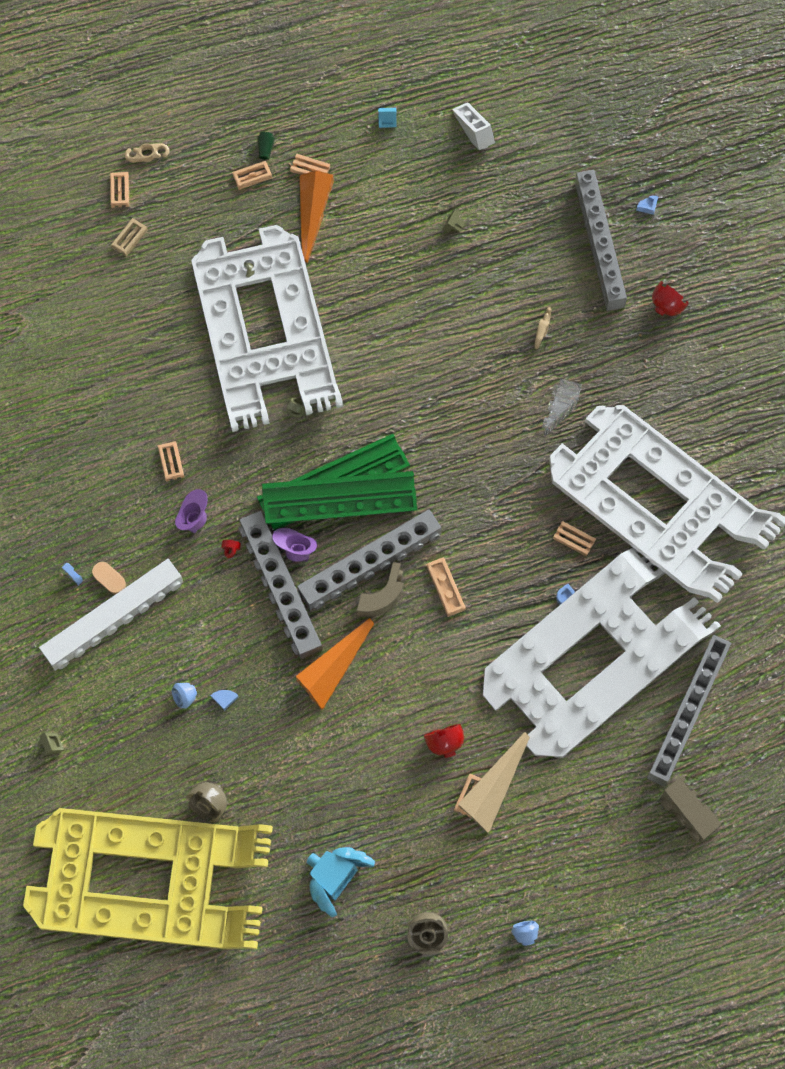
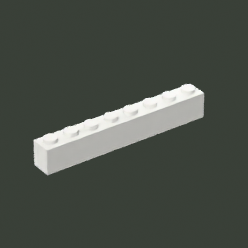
(111, 614)

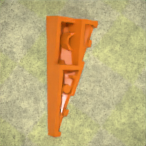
(314, 194)
(326, 672)

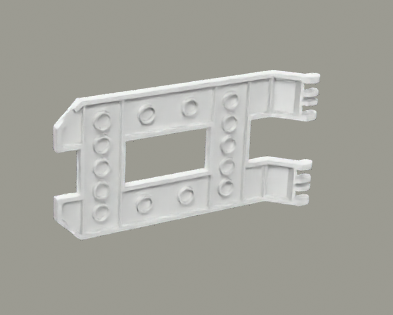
(244, 369)
(671, 545)
(647, 655)

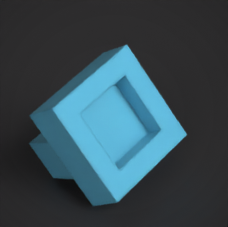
(387, 117)

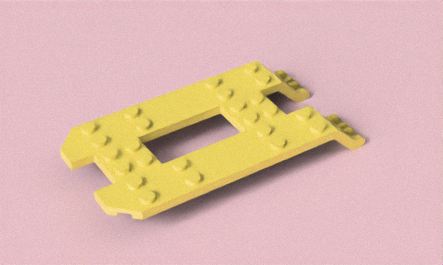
(179, 920)

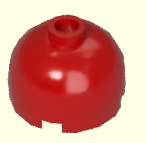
(668, 300)
(445, 741)

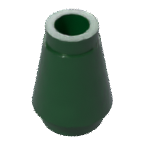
(265, 144)

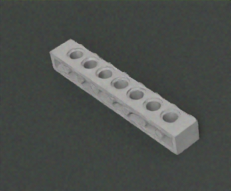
(600, 240)
(424, 521)
(256, 524)
(689, 711)

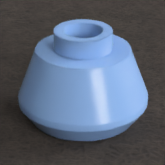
(184, 694)
(525, 932)

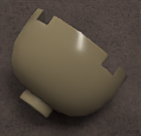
(207, 800)
(428, 933)

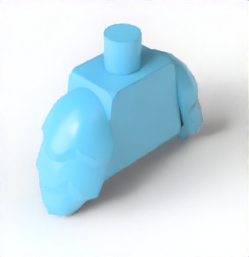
(333, 873)

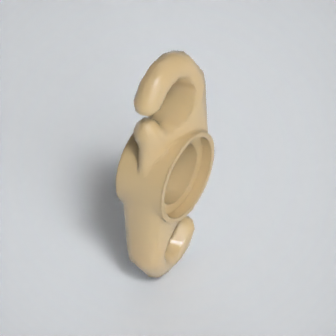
(141, 158)
(542, 328)

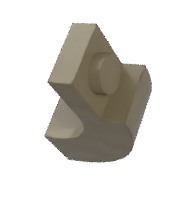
(382, 601)

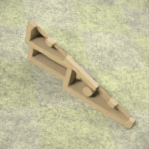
(487, 795)

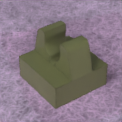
(454, 222)
(51, 744)

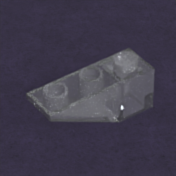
(564, 403)

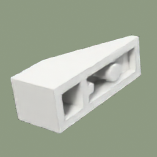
(475, 126)

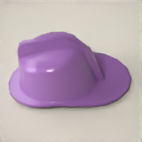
(192, 511)
(296, 545)

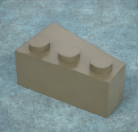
(689, 810)

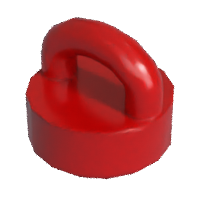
(230, 545)

